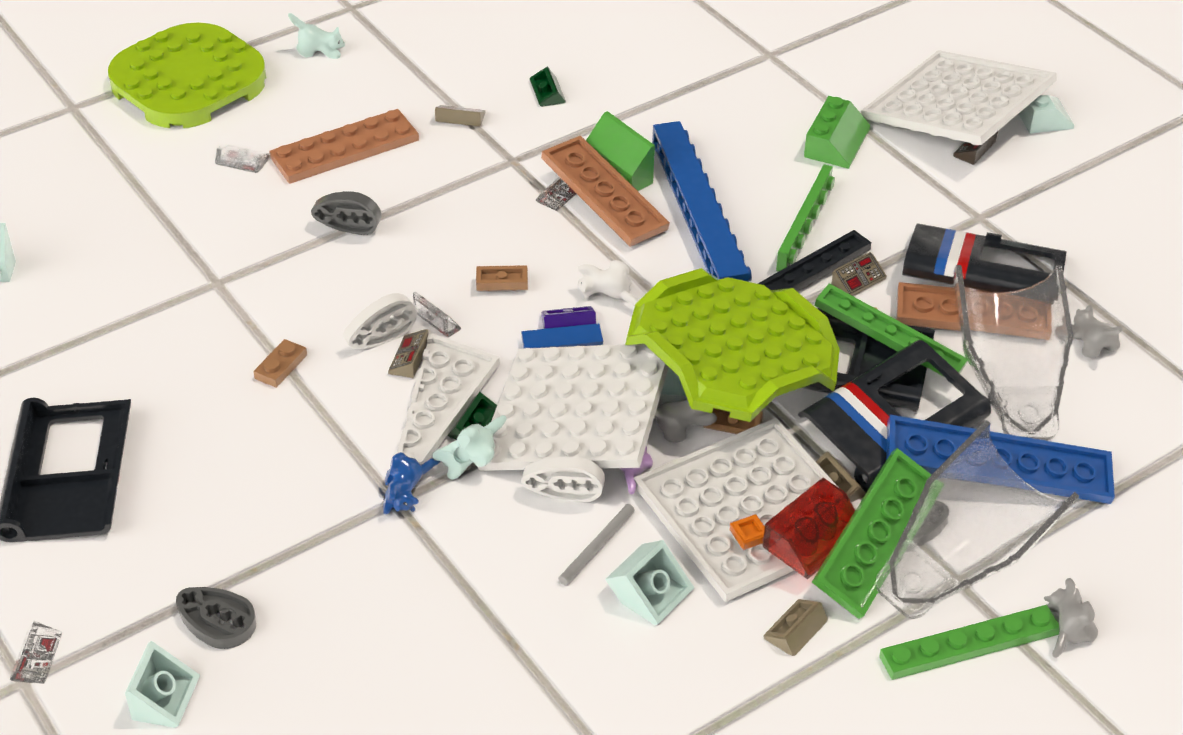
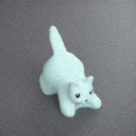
(315, 39)
(472, 445)

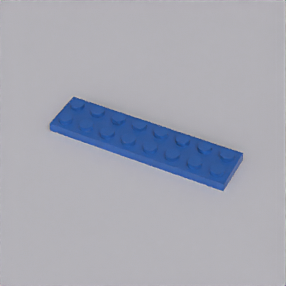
(1041, 463)

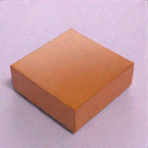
(748, 531)

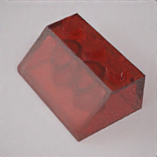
(809, 527)

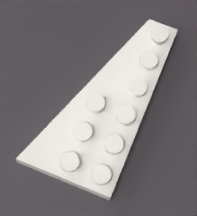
(442, 392)

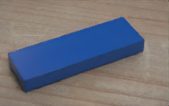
(563, 336)

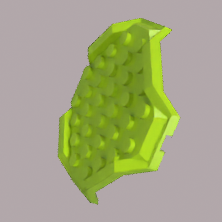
(735, 340)

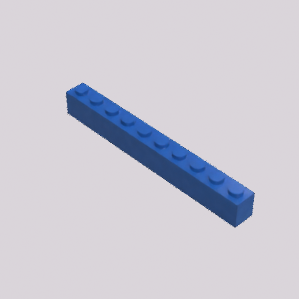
(698, 203)

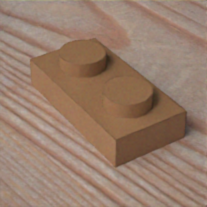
(501, 278)
(280, 363)

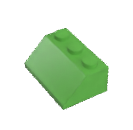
(836, 133)
(624, 150)

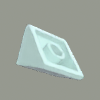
(160, 688)

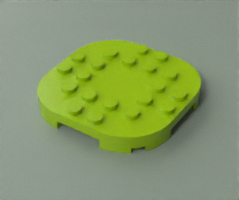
(187, 73)

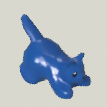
(402, 479)

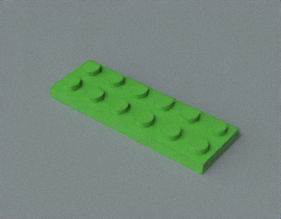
(872, 534)

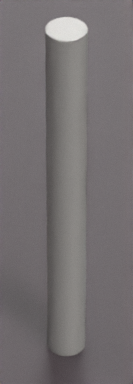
(596, 544)

